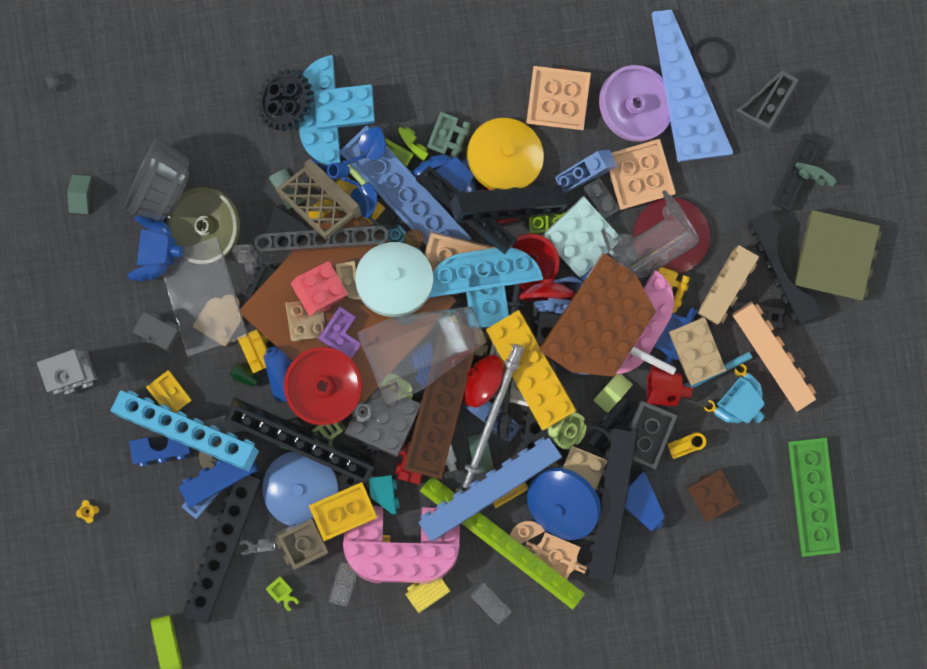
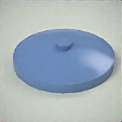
(295, 483)

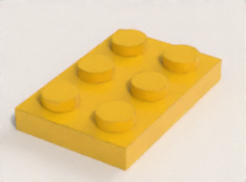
(342, 511)

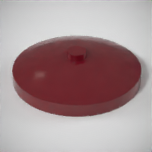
(653, 215)

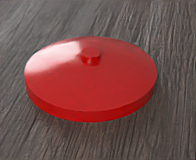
(323, 386)

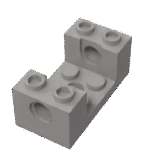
(67, 372)

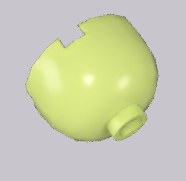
(568, 431)

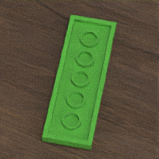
(813, 497)

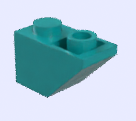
(382, 492)

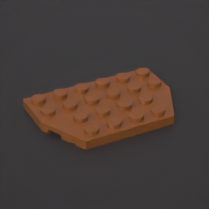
(600, 321)

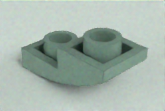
(816, 173)

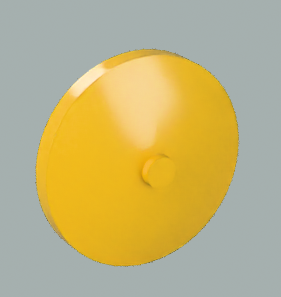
(505, 154)

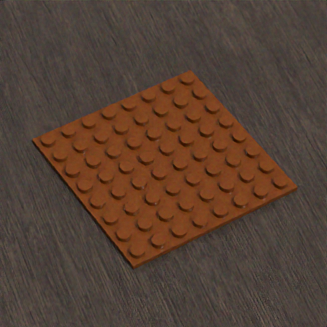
(268, 310)

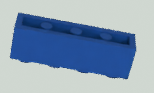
(212, 481)

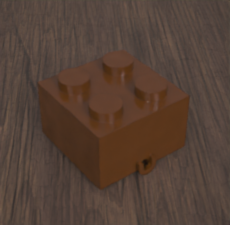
(713, 494)

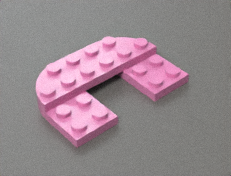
(399, 562)

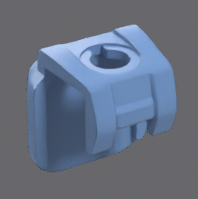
(558, 305)

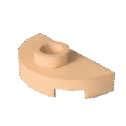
(525, 531)

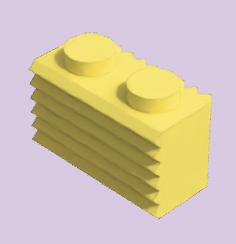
(426, 594)

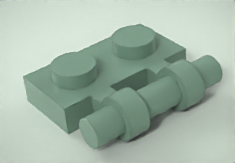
(443, 132)

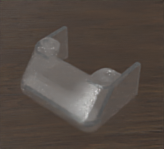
(655, 245)

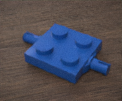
(665, 343)

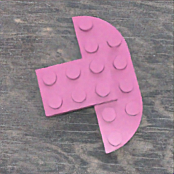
(662, 299)

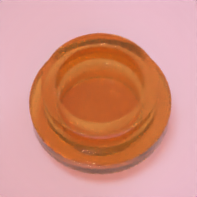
(414, 238)

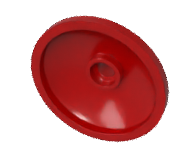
(544, 254)
(547, 290)
(483, 380)

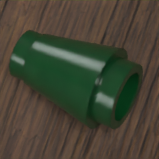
(243, 375)

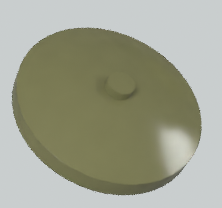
(202, 216)

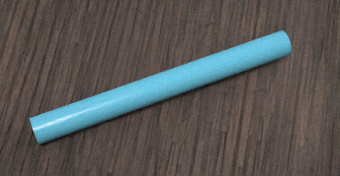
(728, 366)

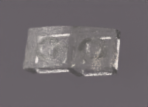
(343, 585)
(490, 603)

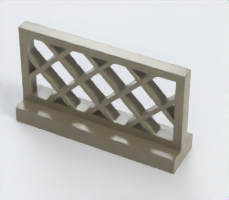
(328, 186)

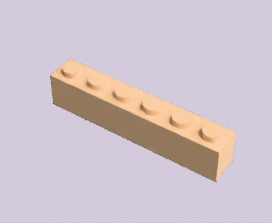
(774, 357)

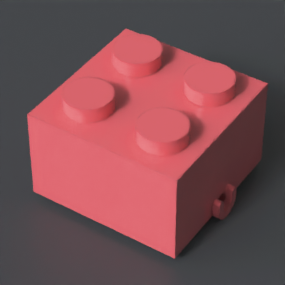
(319, 289)

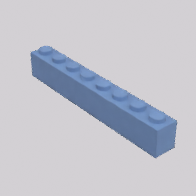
(490, 489)

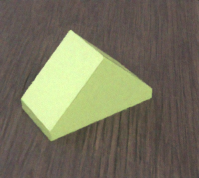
(613, 392)

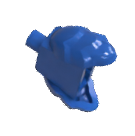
(453, 170)
(155, 250)

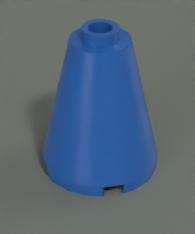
(277, 366)

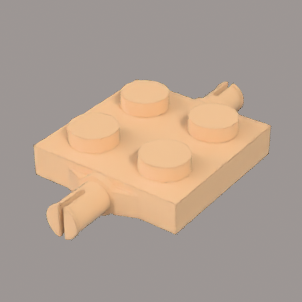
(557, 554)

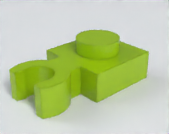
(280, 591)

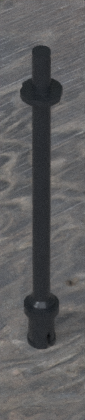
(504, 417)

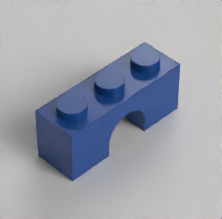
(143, 451)

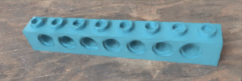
(242, 458)

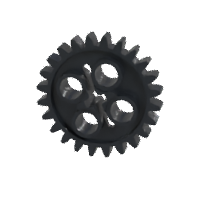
(285, 117)

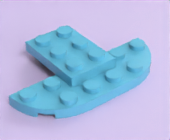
(331, 110)
(484, 279)

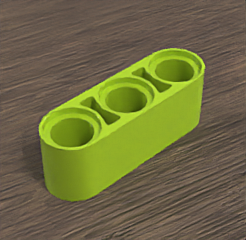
(166, 643)

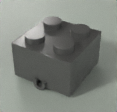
(154, 331)

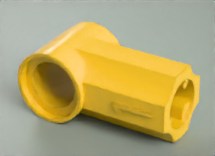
(684, 445)

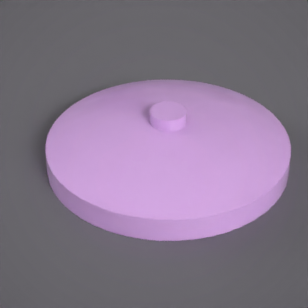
(634, 103)

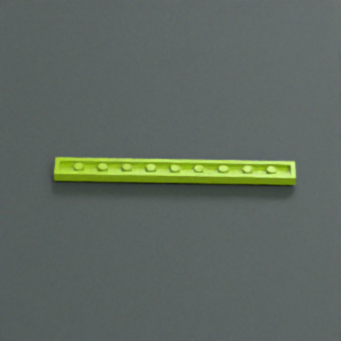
(510, 548)

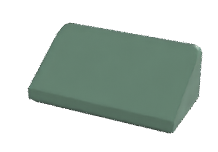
(278, 179)

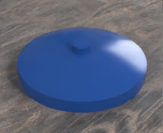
(564, 503)

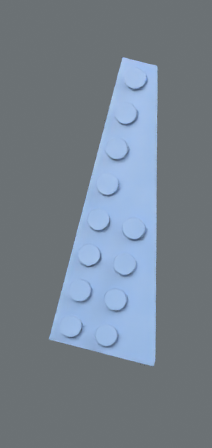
(691, 112)

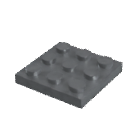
(388, 424)

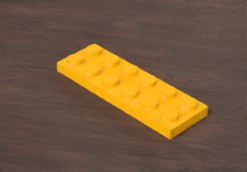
(535, 375)

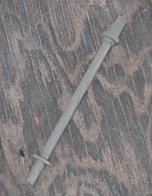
(512, 364)

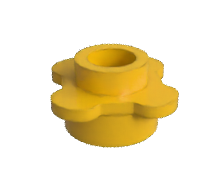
(87, 516)

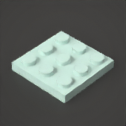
(579, 236)

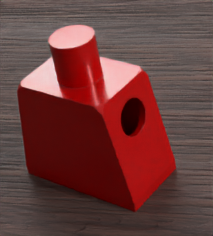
(665, 388)

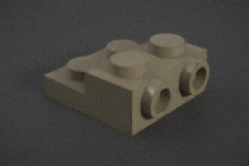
(301, 543)

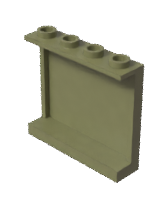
(837, 255)

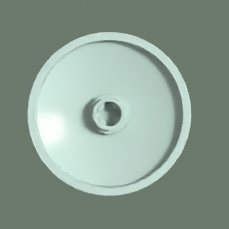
(394, 279)

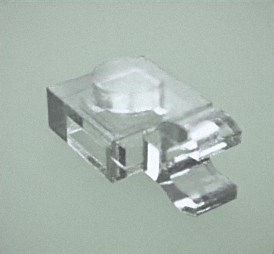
(246, 255)
(262, 546)

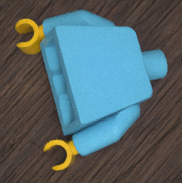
(741, 401)

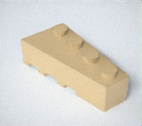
(727, 285)

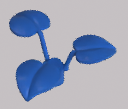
(373, 146)

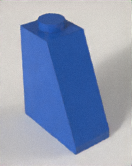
(643, 503)

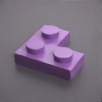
(335, 333)

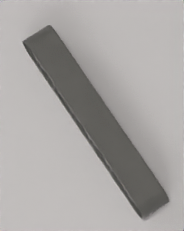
(312, 236)

